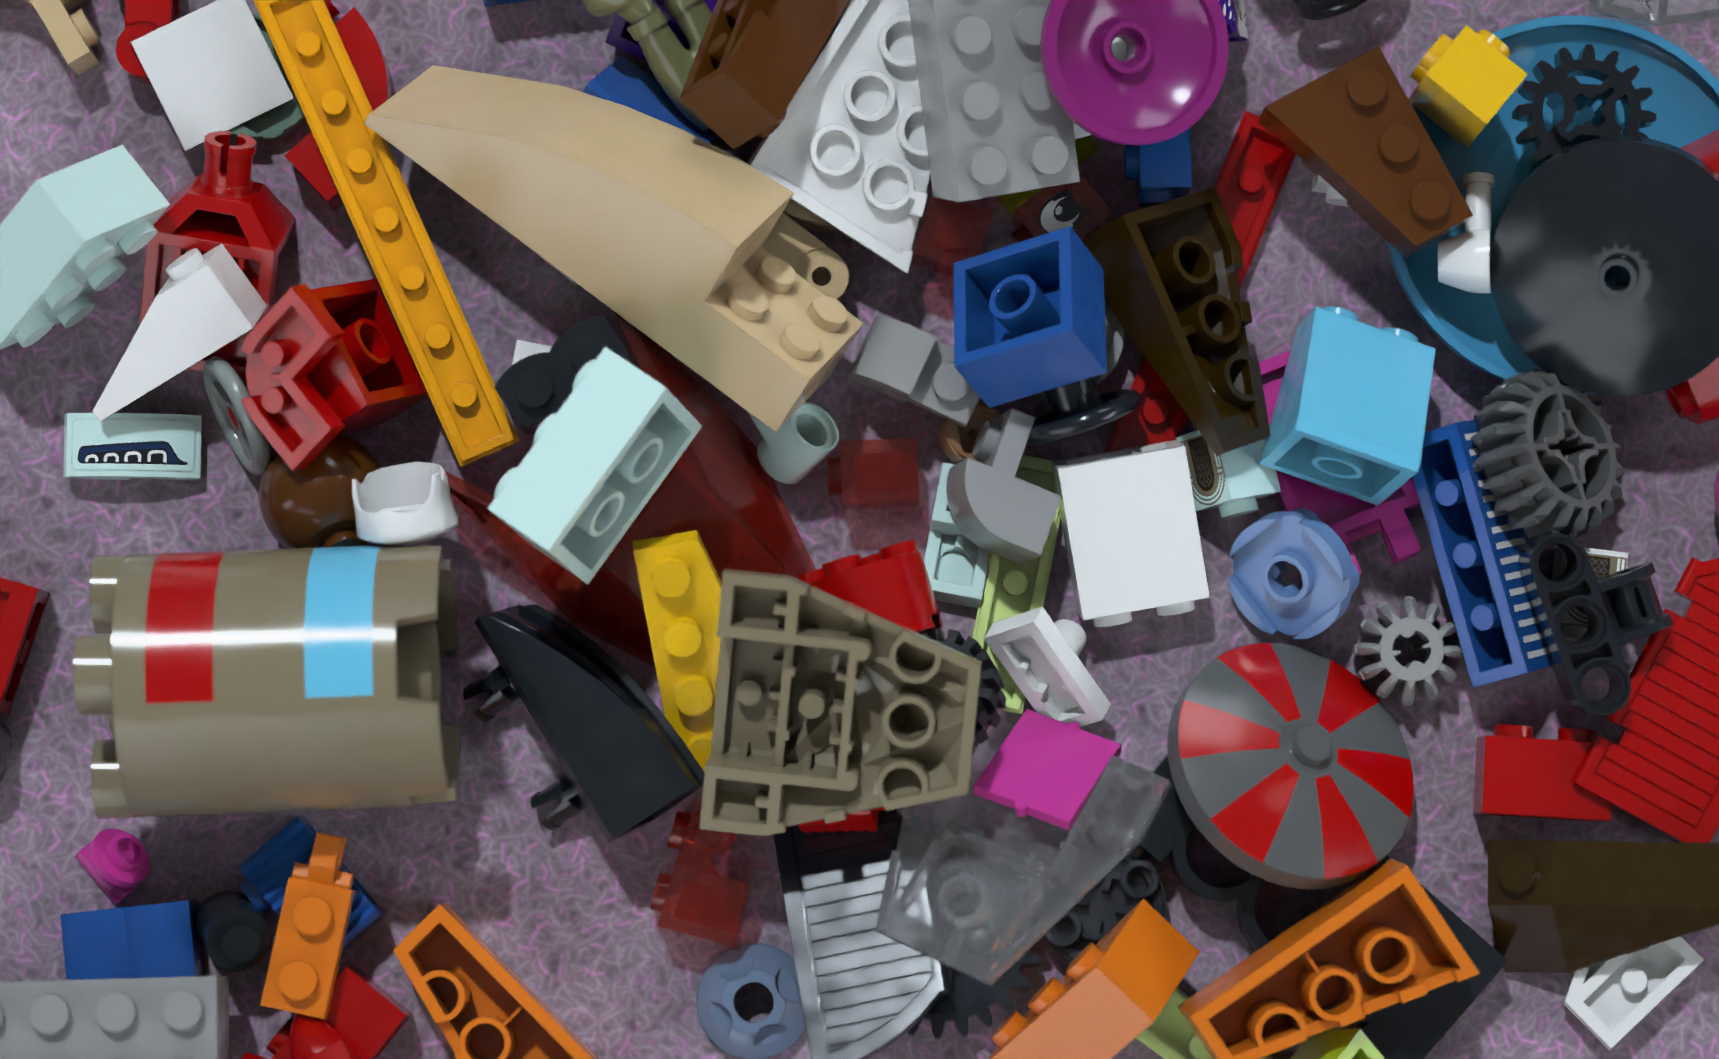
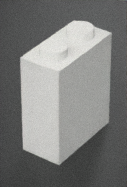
(1131, 532)

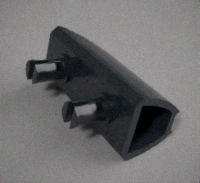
(597, 720)

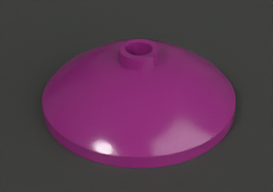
(1162, 83)

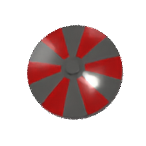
(1290, 766)

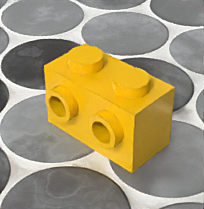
(1465, 82)

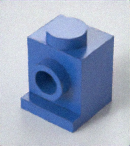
(1160, 169)

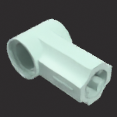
(798, 444)

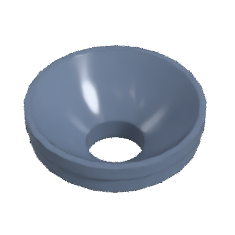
(717, 992)

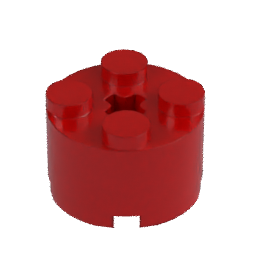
(885, 583)

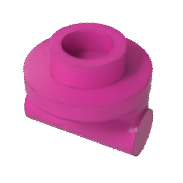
(115, 862)

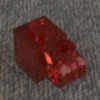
(696, 895)

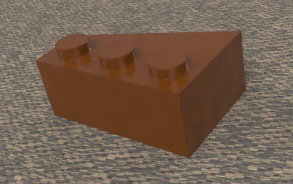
(755, 63)
(1372, 150)

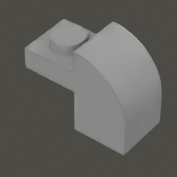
(914, 368)
(993, 504)

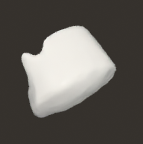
(404, 504)

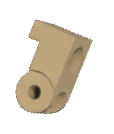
(808, 257)

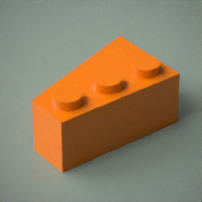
(1105, 996)

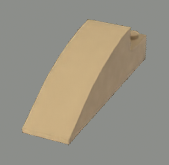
(635, 219)

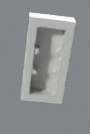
(1047, 666)

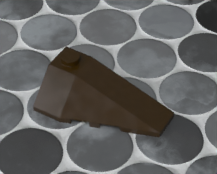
(1180, 302)
(1591, 901)

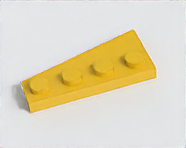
(682, 620)

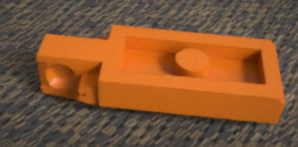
(311, 932)

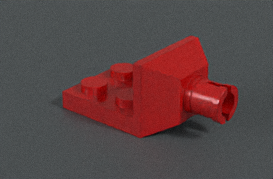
(228, 210)

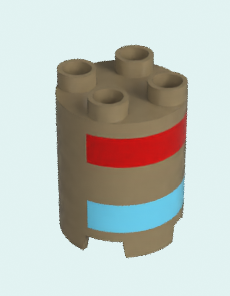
(269, 680)

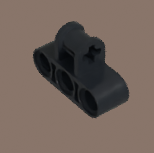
(1617, 609)

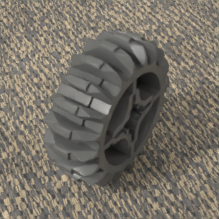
(1547, 455)

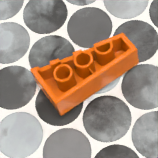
(1332, 968)
(479, 998)

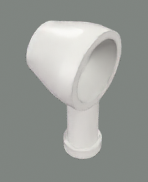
(1467, 256)

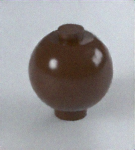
(316, 503)

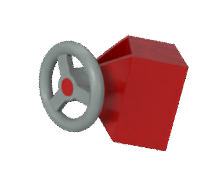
(362, 377)

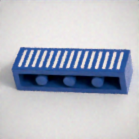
(1477, 559)

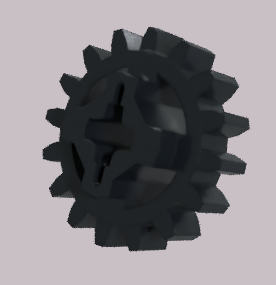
(1568, 95)

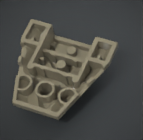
(829, 710)

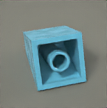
(1351, 406)

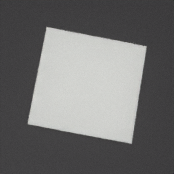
(212, 70)

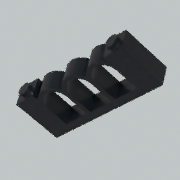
(1396, 1031)

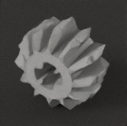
(1415, 671)

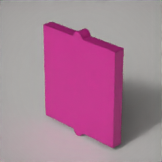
(1046, 769)

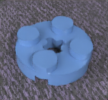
(1315, 550)

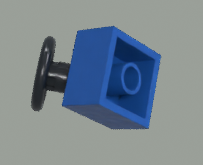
(1035, 325)

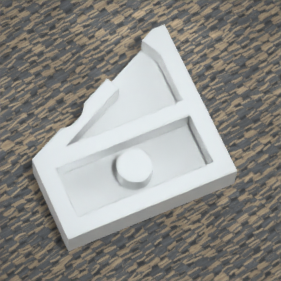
(1625, 989)

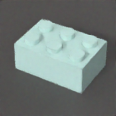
(71, 242)
(595, 464)

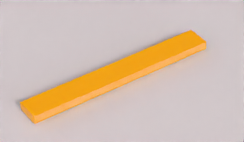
(389, 228)

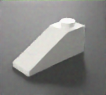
(191, 317)

